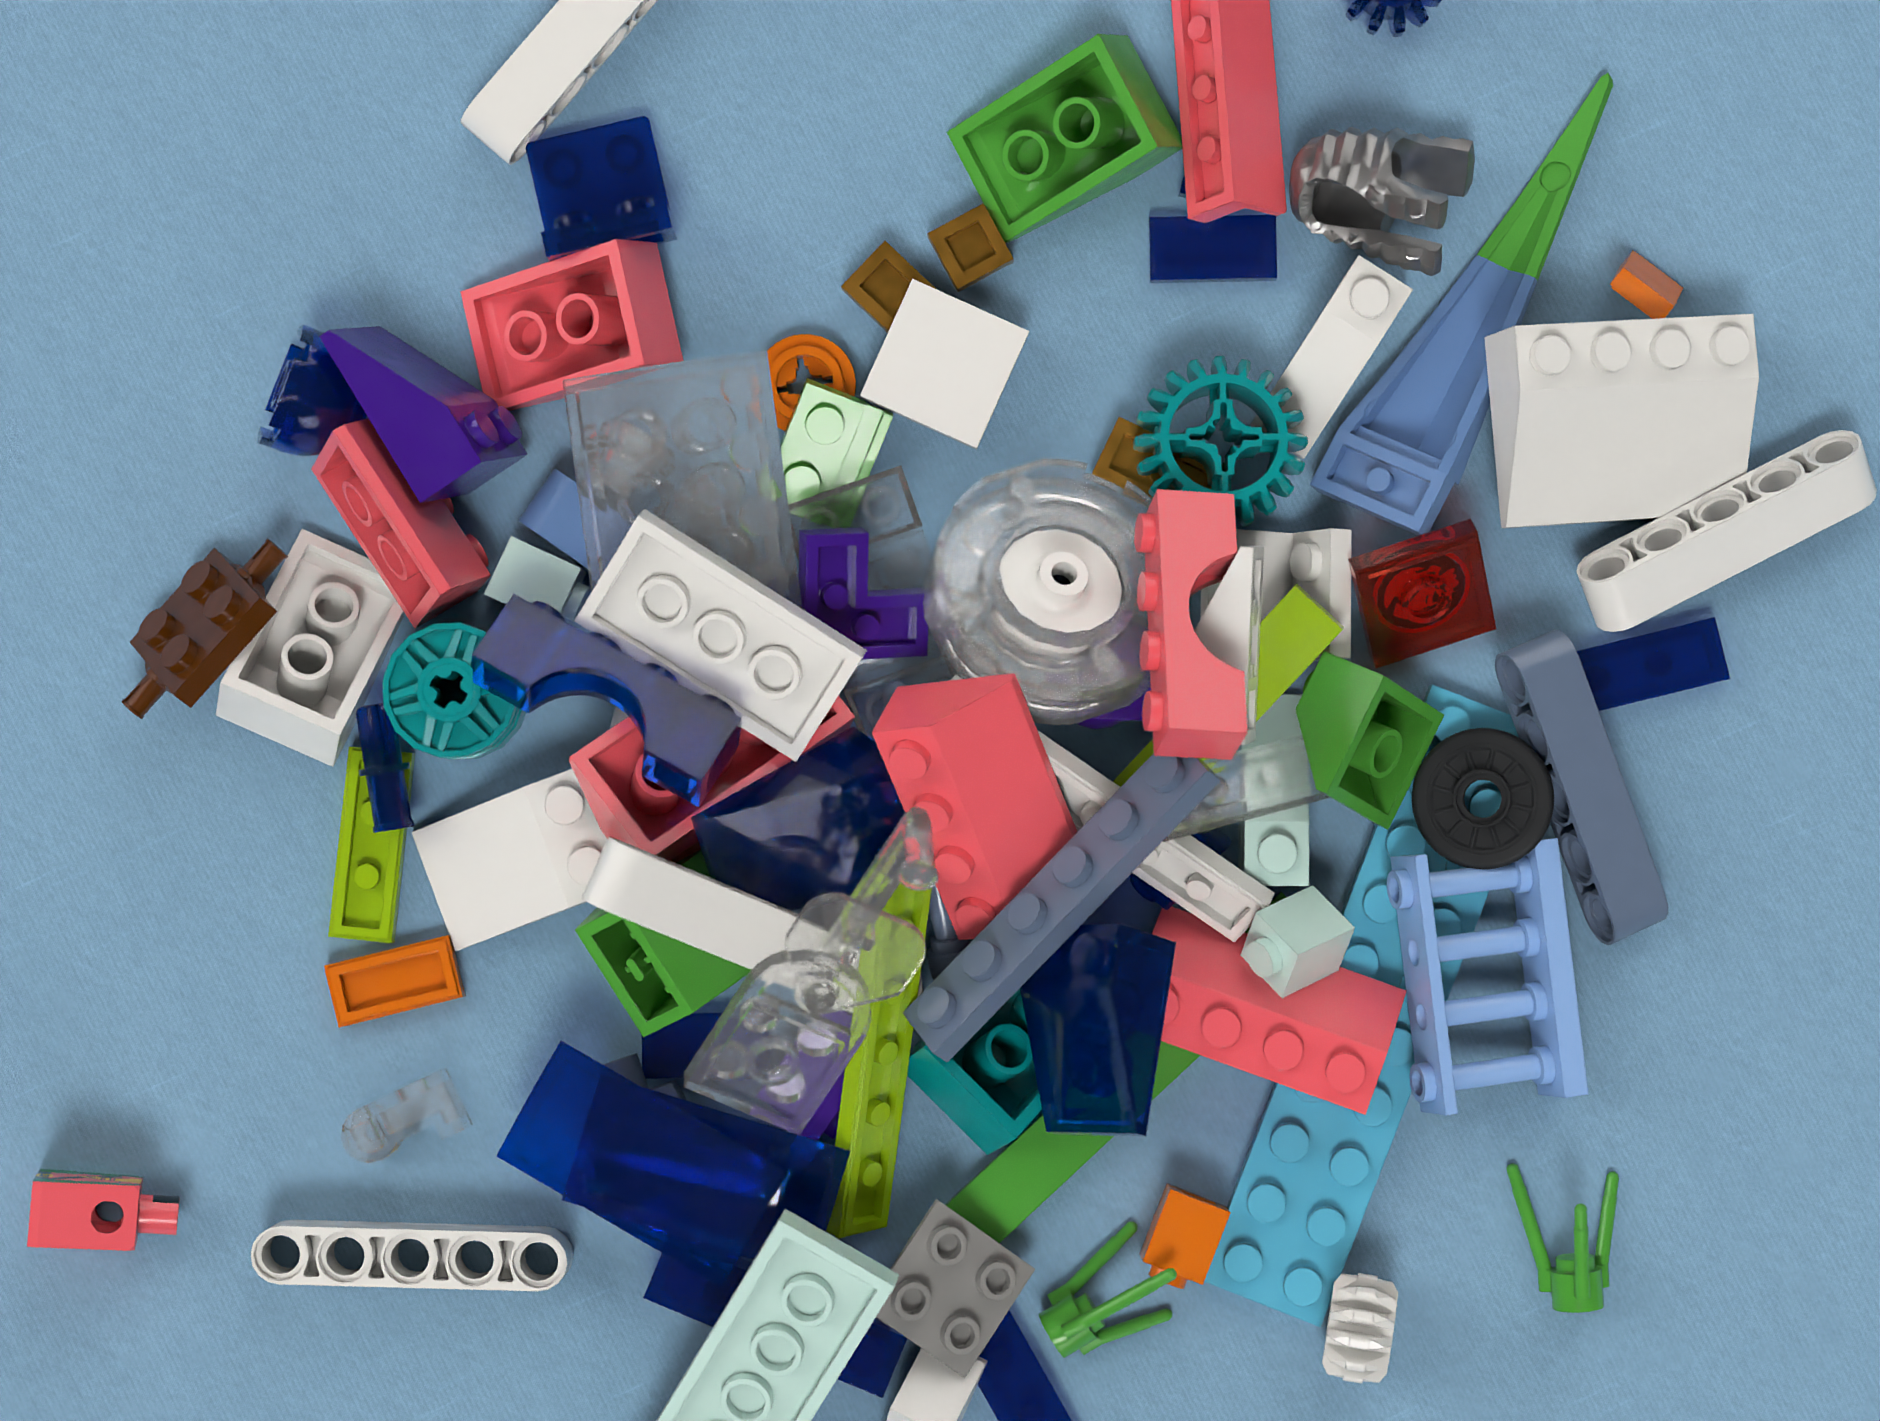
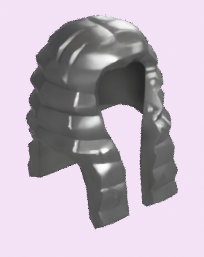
(1360, 182)

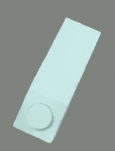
(1276, 844)

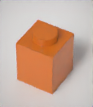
(1184, 1235)

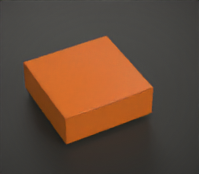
(1646, 286)

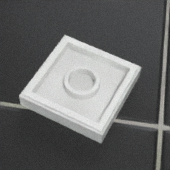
(944, 364)

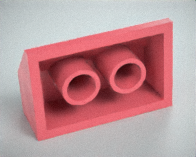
(409, 542)

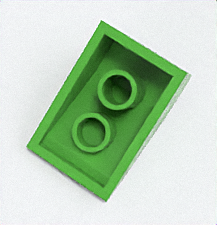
(1066, 136)

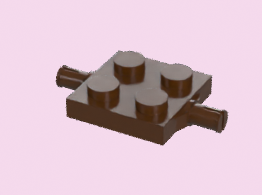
(202, 627)

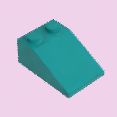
(988, 1083)

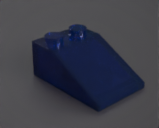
(804, 824)
(1099, 1029)

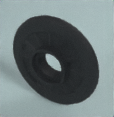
(1524, 805)

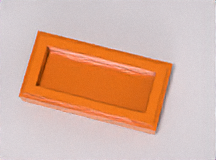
(394, 981)

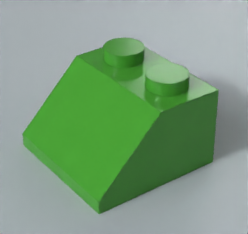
(1363, 736)

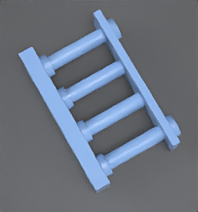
(1545, 998)

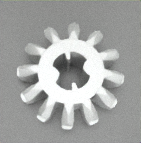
(1360, 1328)

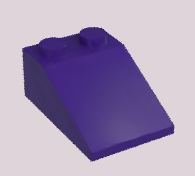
(431, 421)

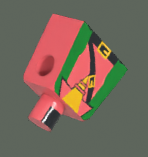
(66, 1212)

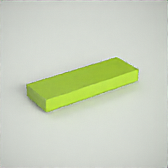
(366, 863)

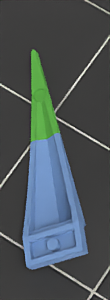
(1425, 412)

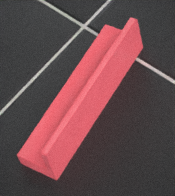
(1228, 107)

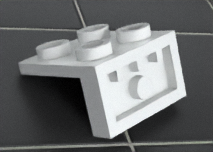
(1312, 560)

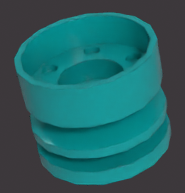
(415, 701)

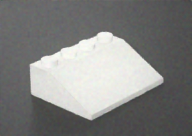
(1619, 415)

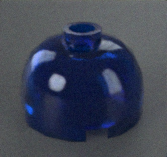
(308, 399)

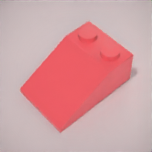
(571, 320)

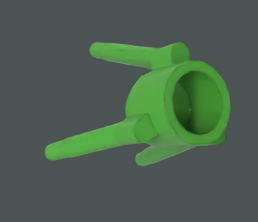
(1578, 1276)
(1077, 1322)

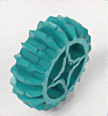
(1251, 440)

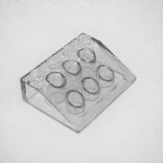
(692, 449)

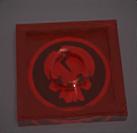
(1422, 593)

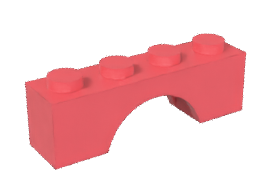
(1194, 696)

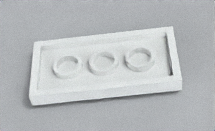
(721, 633)

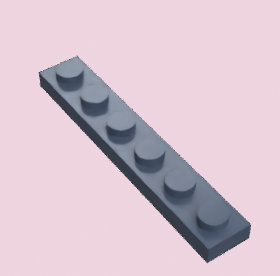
(1058, 900)

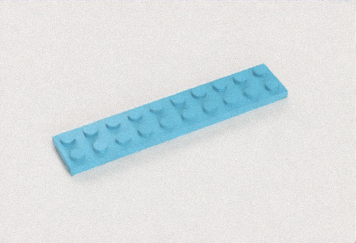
(1318, 1160)

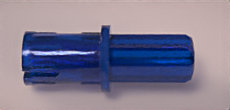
(383, 769)

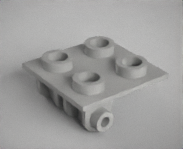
(952, 1288)

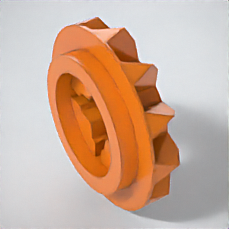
(822, 360)

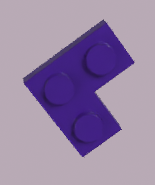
(837, 593)

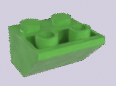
(653, 973)

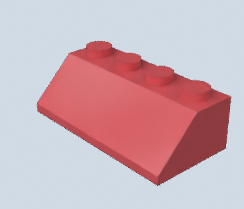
(987, 784)
(650, 815)
(1316, 1040)

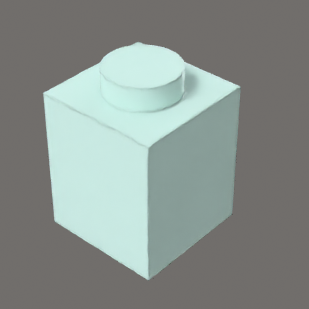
(538, 577)
(1297, 941)

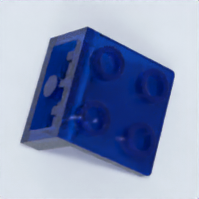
(600, 187)

